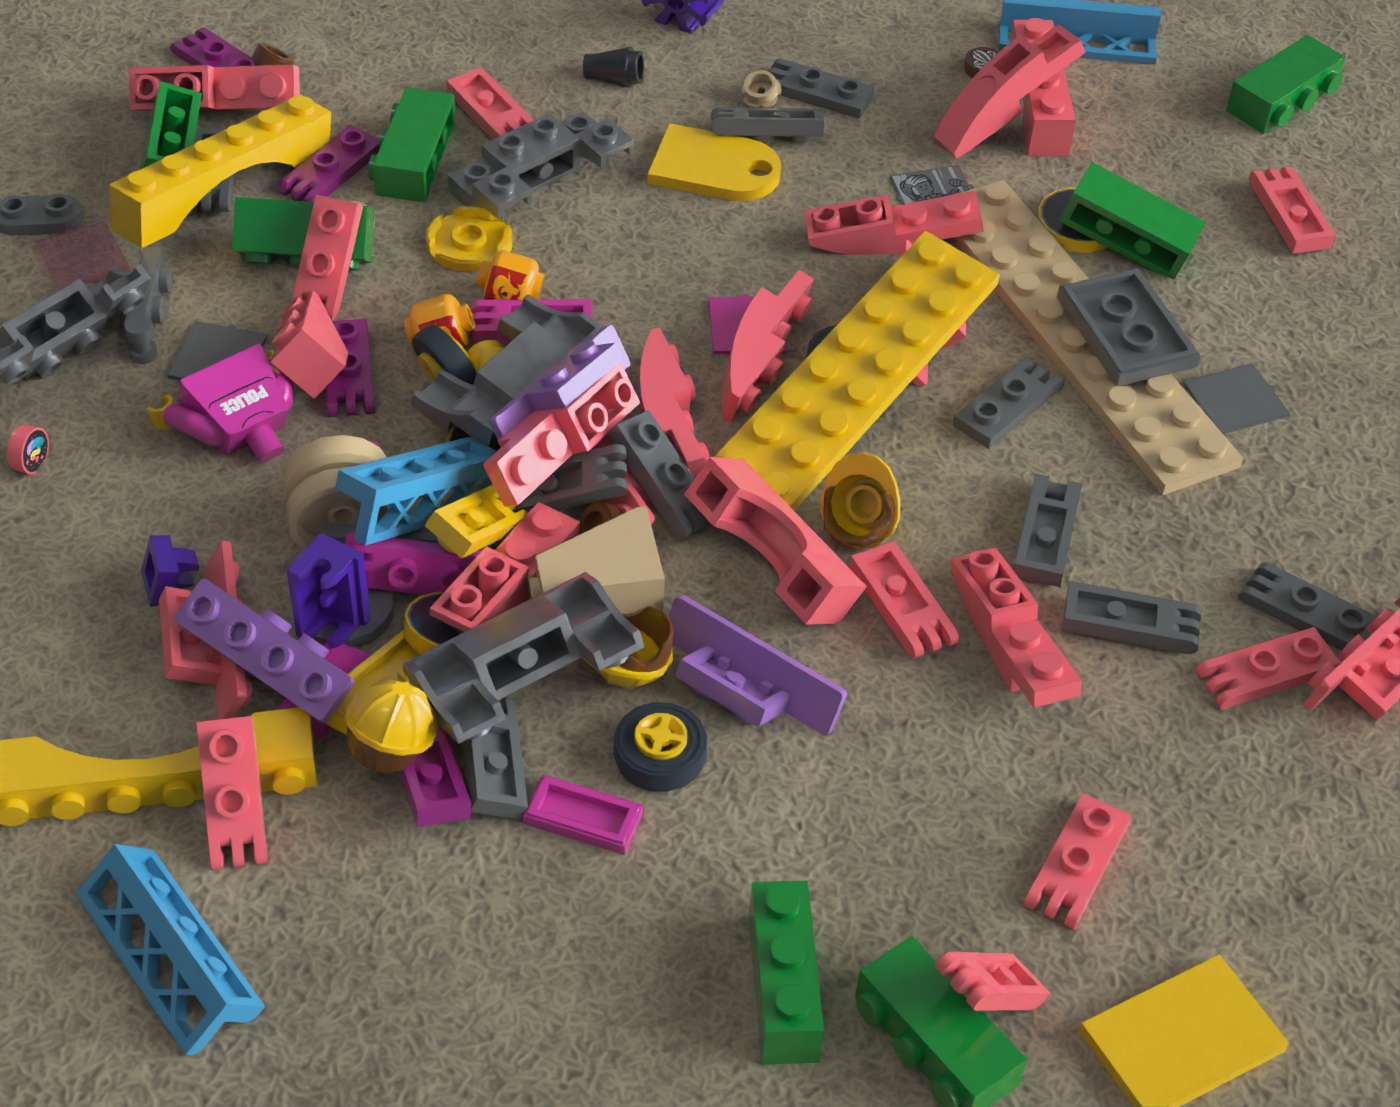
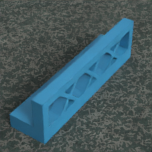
(1090, 21)
(404, 478)
(184, 937)

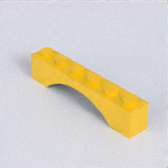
(160, 196)
(55, 782)

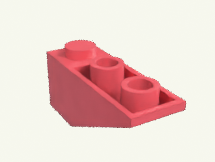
(308, 345)

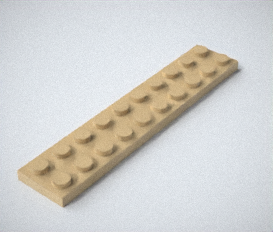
(1149, 417)

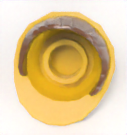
(860, 501)
(652, 660)
(389, 725)

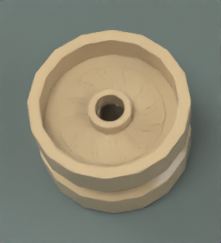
(311, 483)

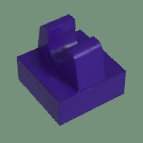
(167, 567)

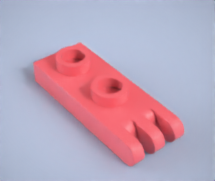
(487, 103)
(1292, 210)
(328, 251)
(903, 600)
(1266, 667)
(231, 789)
(1078, 859)
(992, 981)

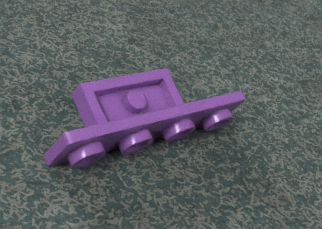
(564, 381)
(266, 649)
(749, 673)

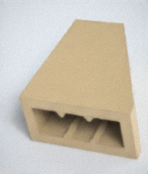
(615, 553)

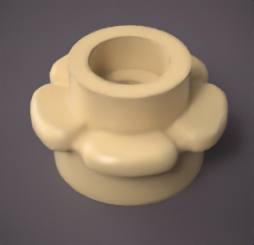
(761, 81)

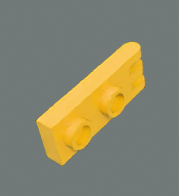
(473, 522)

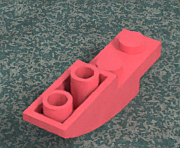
(221, 87)
(995, 91)
(877, 228)
(760, 342)
(668, 397)
(551, 436)
(499, 576)
(1010, 629)

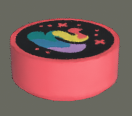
(27, 448)

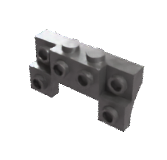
(534, 157)
(66, 323)
(538, 342)
(518, 648)

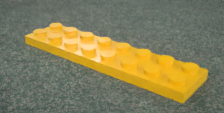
(861, 367)

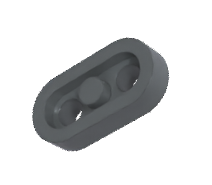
(39, 214)

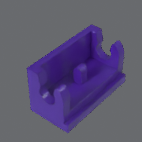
(329, 589)

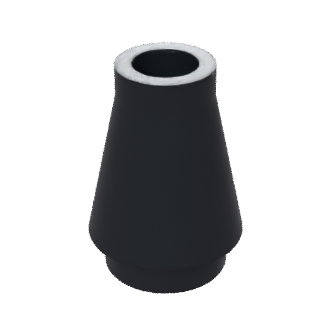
(615, 66)

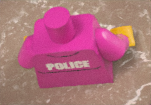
(232, 404)

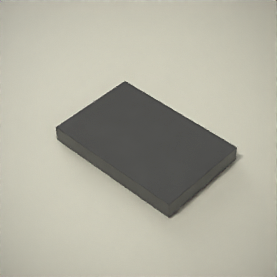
(1128, 327)

